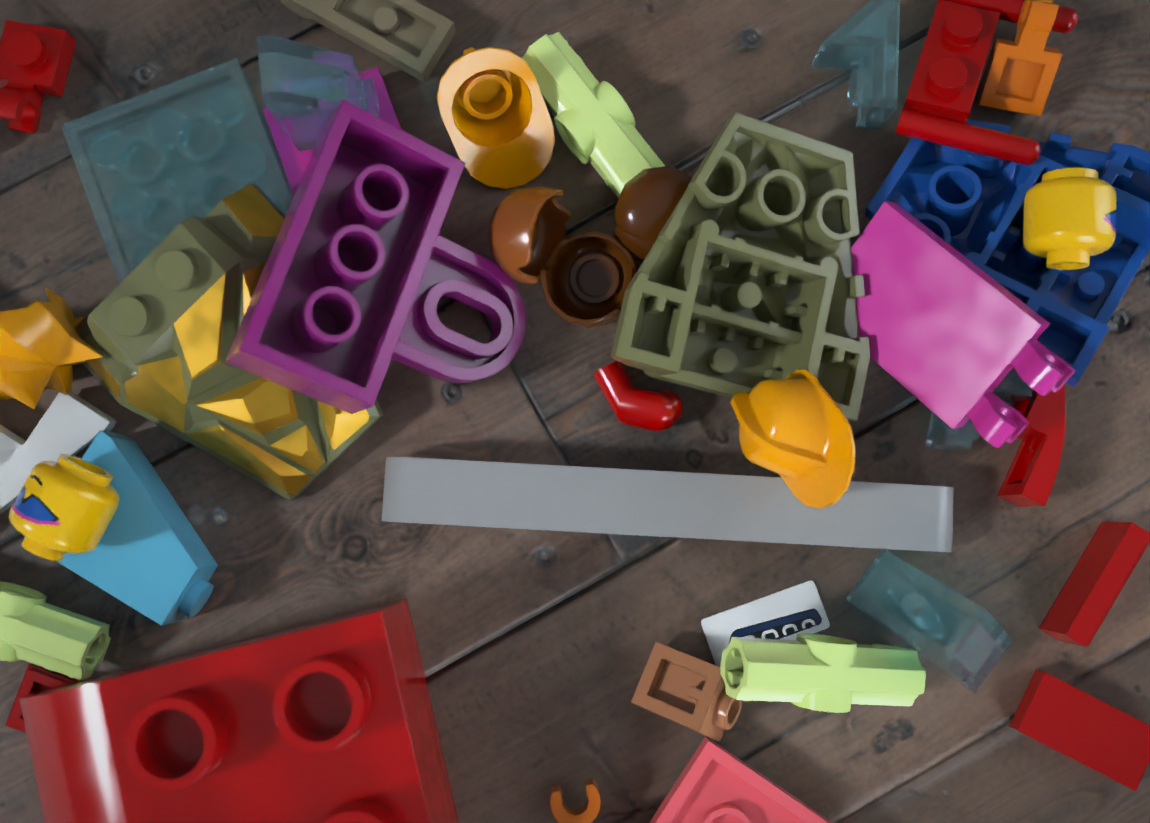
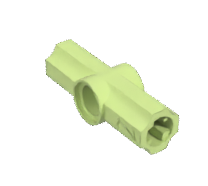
(589, 113)
(49, 634)
(821, 672)

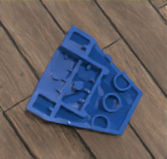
(980, 210)

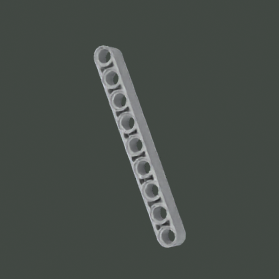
(662, 504)

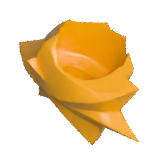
(40, 349)

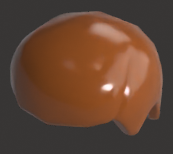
(526, 231)

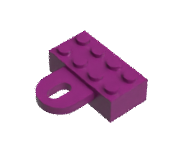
(365, 270)

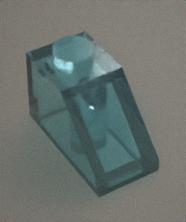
(307, 85)
(931, 619)

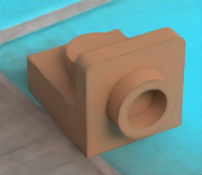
(686, 692)

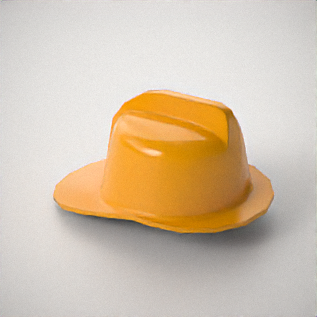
(496, 117)
(799, 435)

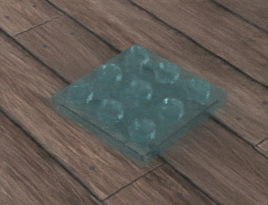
(172, 159)

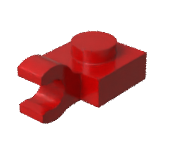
(32, 64)

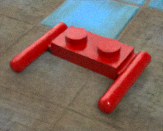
(950, 76)

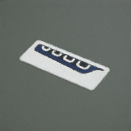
(770, 617)

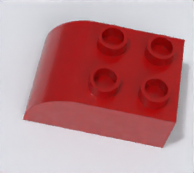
(251, 731)

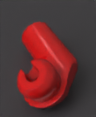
(637, 406)

